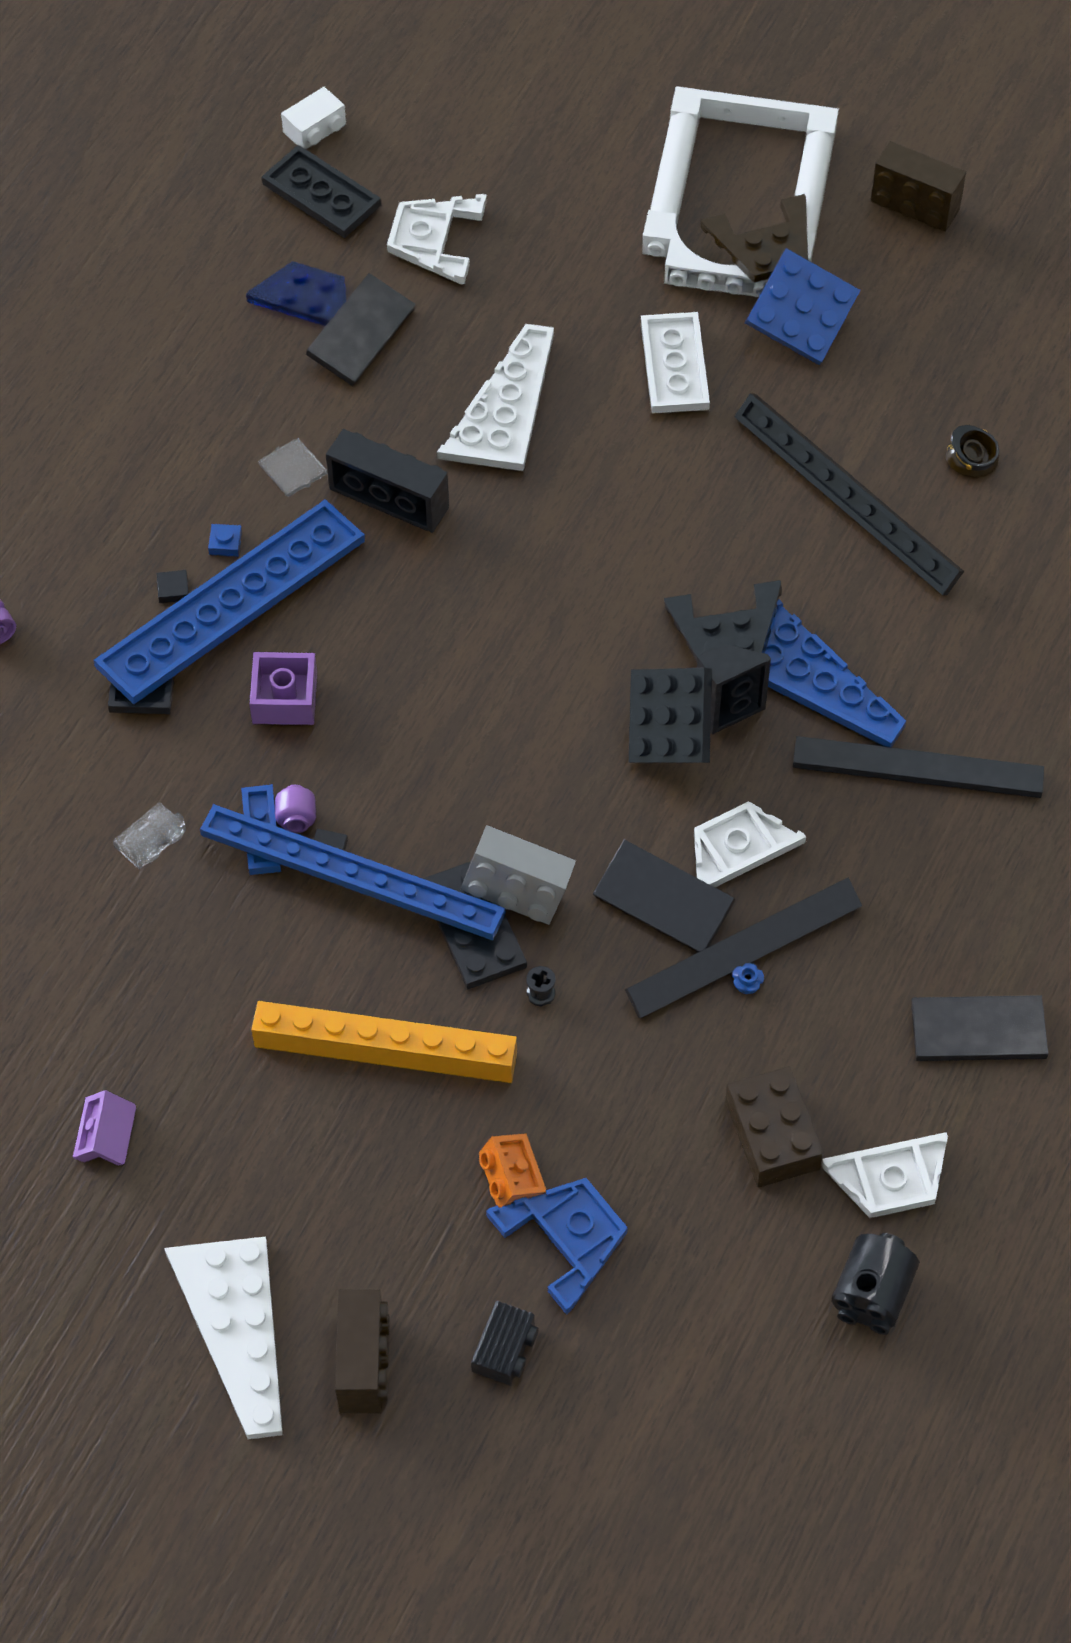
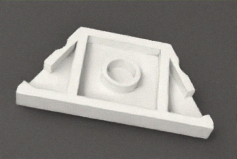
(740, 843)
(891, 1175)

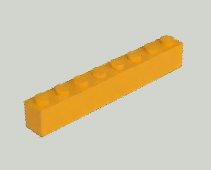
(384, 1041)

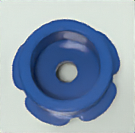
(744, 985)

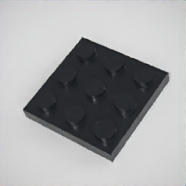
(670, 715)

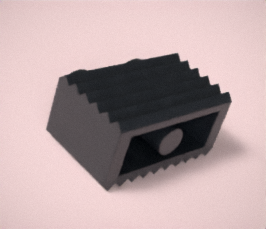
(504, 1343)

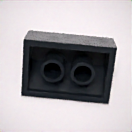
(738, 683)

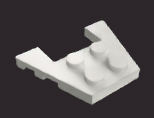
(422, 232)

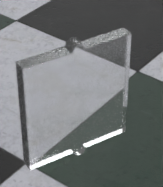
(292, 467)

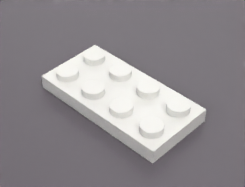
(675, 362)

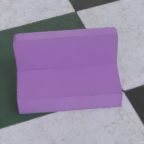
(105, 1128)

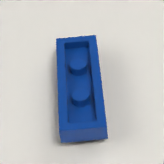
(260, 805)

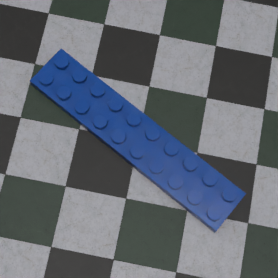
(228, 601)

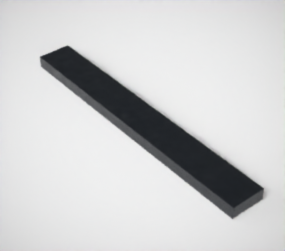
(918, 767)
(743, 947)

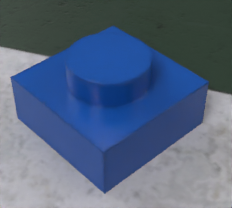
(225, 540)

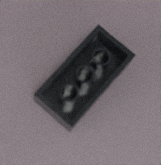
(388, 480)

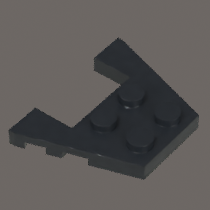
(741, 629)

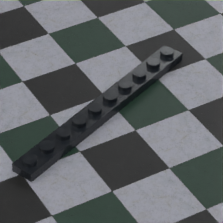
(849, 494)

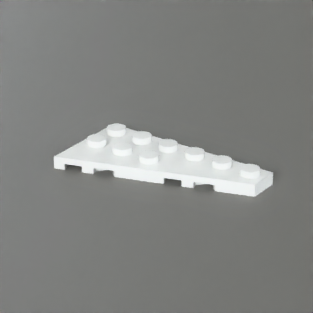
(504, 410)
(233, 1309)

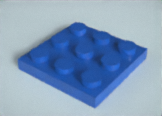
(802, 306)

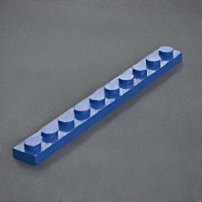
(353, 872)

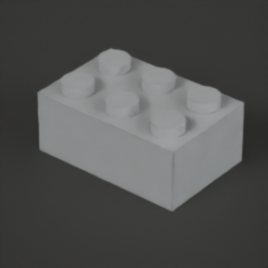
(518, 875)

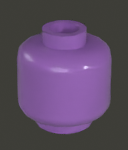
(295, 808)

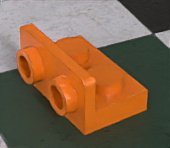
(511, 1169)

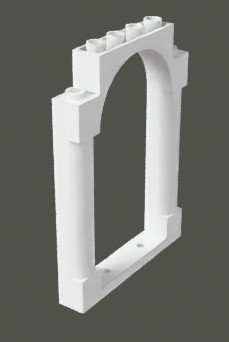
(688, 105)

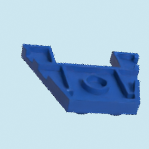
(577, 1224)

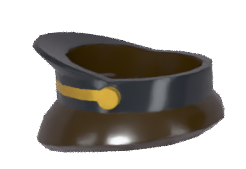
(972, 451)

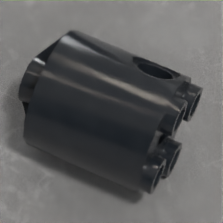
(875, 1282)

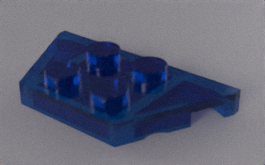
(301, 293)

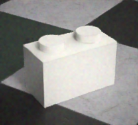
(313, 118)

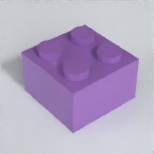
(283, 688)

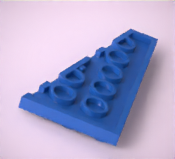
(820, 680)

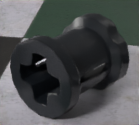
(541, 986)

